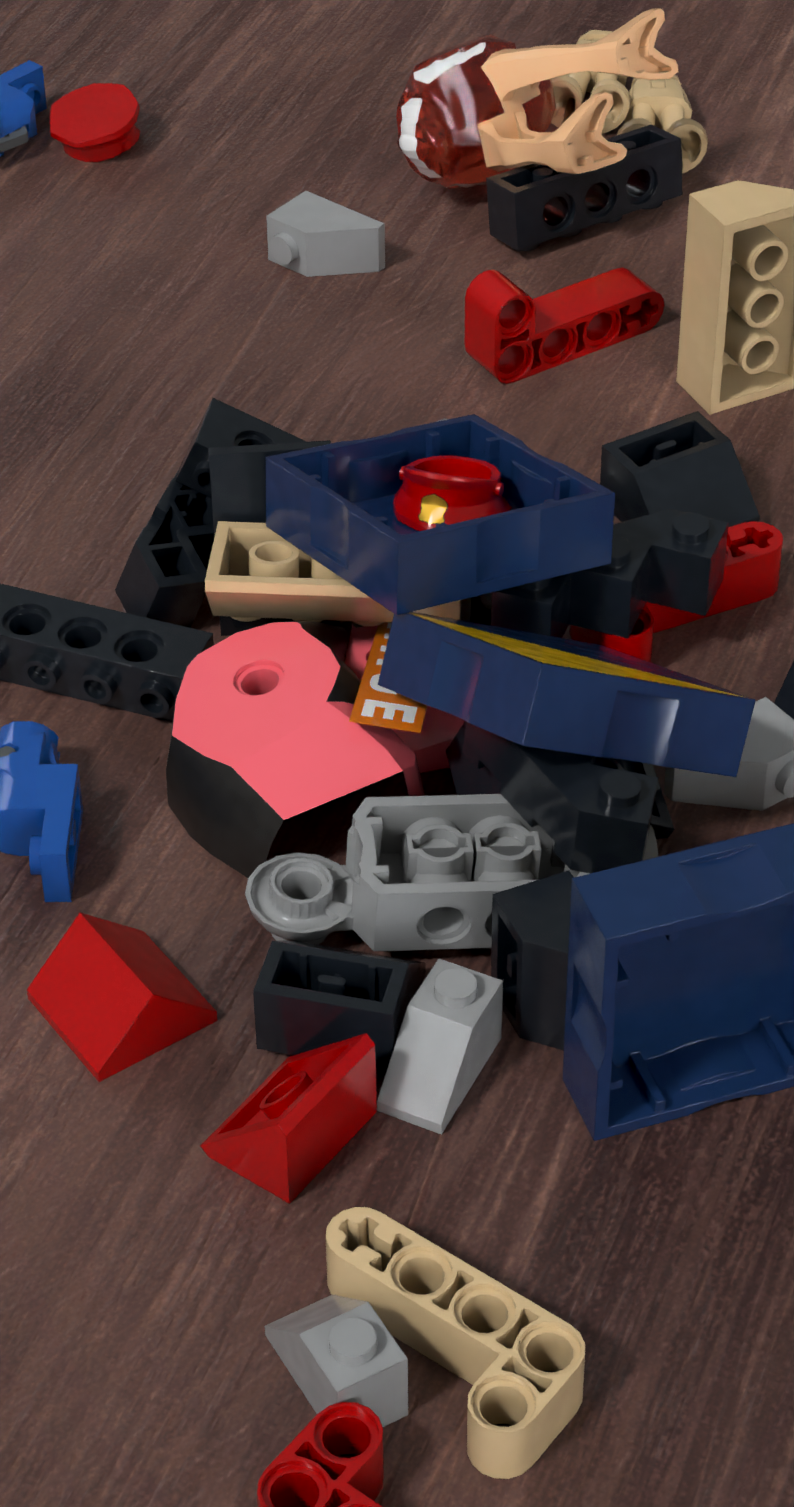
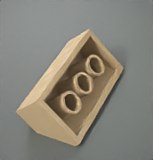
(737, 295)
(265, 576)

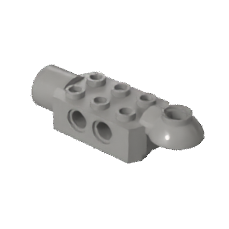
(412, 875)

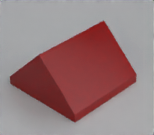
(115, 996)
(299, 1117)

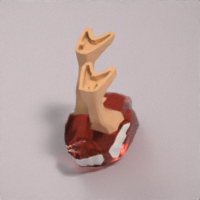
(489, 104)

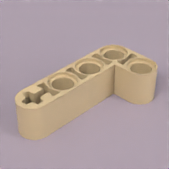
(470, 1329)

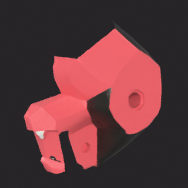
(271, 736)

